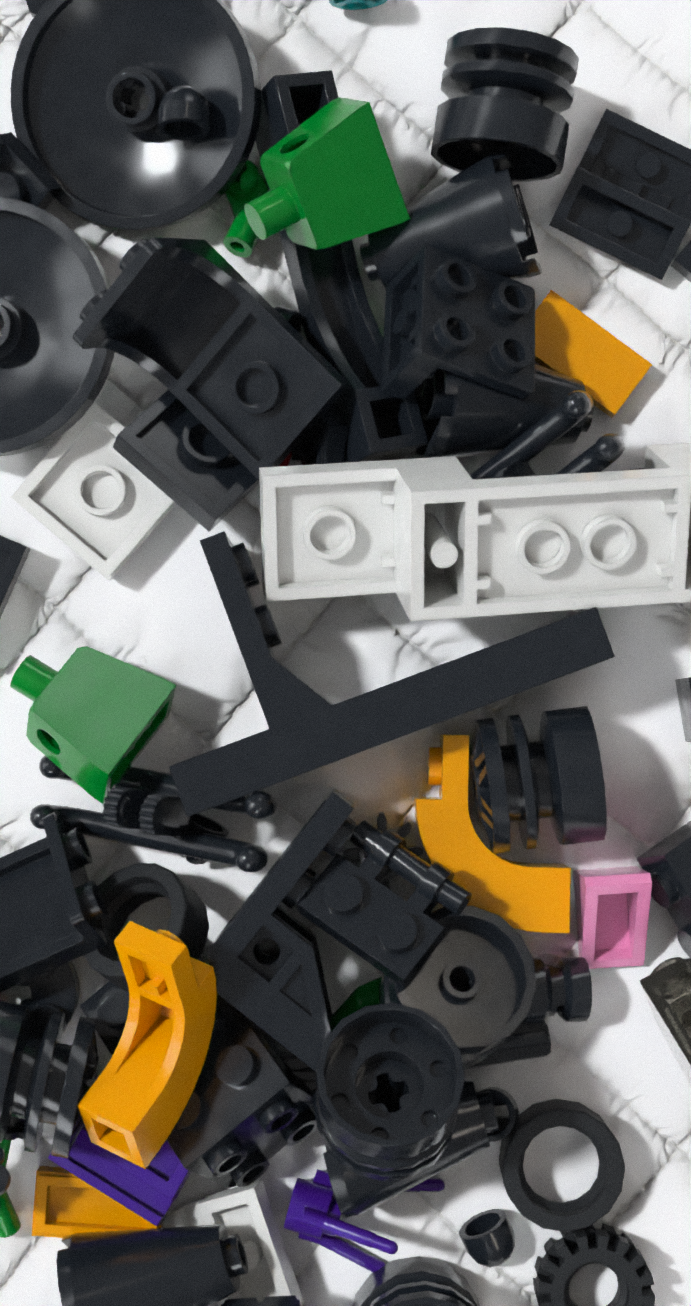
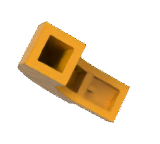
(522, 893)
(160, 1049)

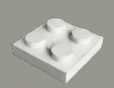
(93, 495)

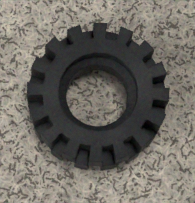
(593, 1247)

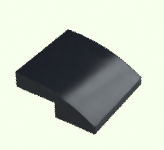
(629, 195)

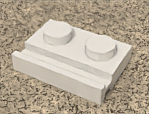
(249, 1215)

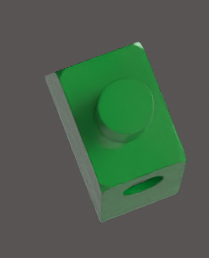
(328, 180)
(92, 714)

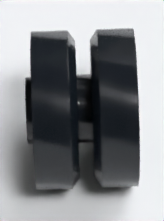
(490, 969)

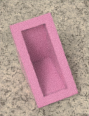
(612, 915)

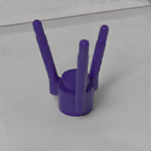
(316, 1218)

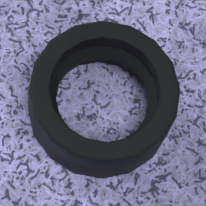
(131, 888)
(592, 1204)

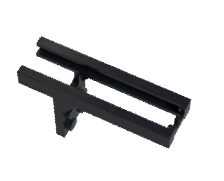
(313, 733)

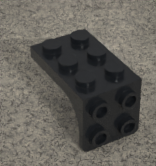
(214, 347)
(242, 1102)

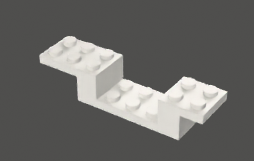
(479, 543)

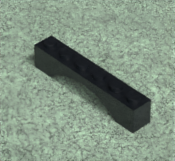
(334, 299)

